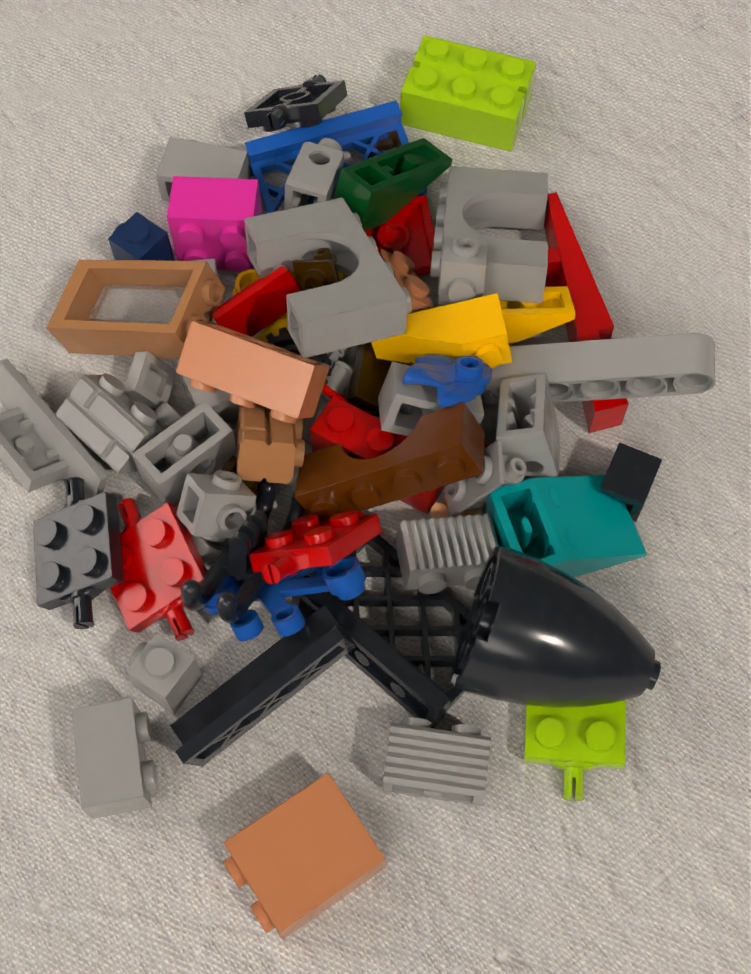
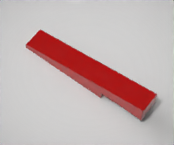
(591, 314)

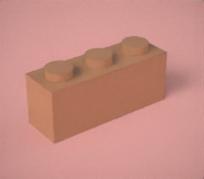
(252, 371)

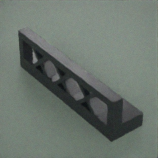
(261, 687)

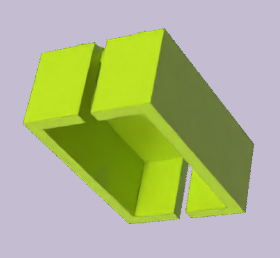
(467, 93)

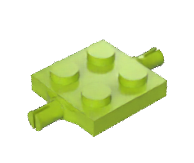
(576, 740)

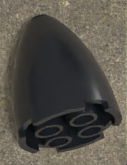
(548, 639)

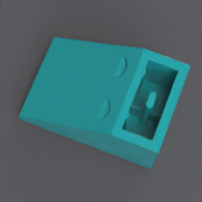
(565, 523)

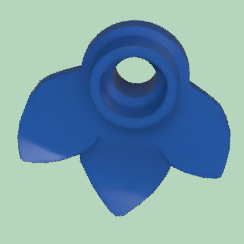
(455, 379)

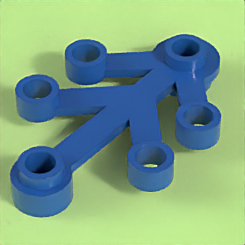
(342, 579)

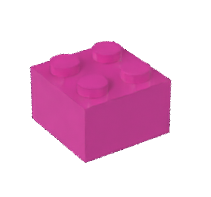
(209, 219)

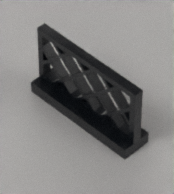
(379, 658)

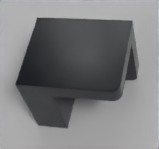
(631, 477)

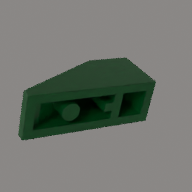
(390, 180)

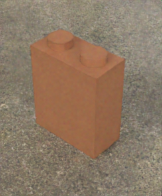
(303, 857)

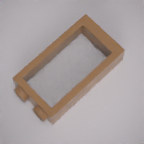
(134, 306)

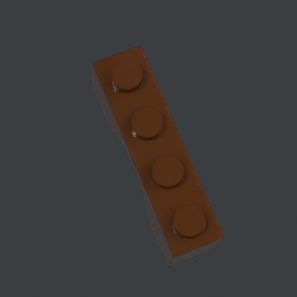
(438, 452)

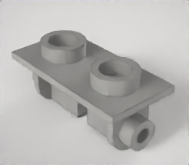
(497, 472)

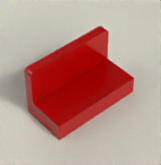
(257, 303)

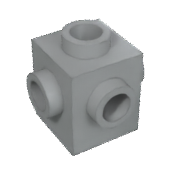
(215, 504)

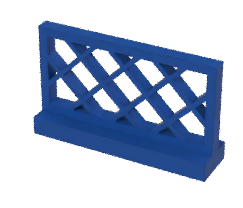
(349, 130)

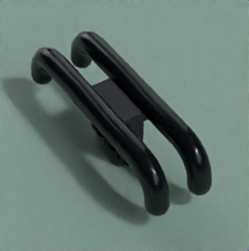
(236, 561)

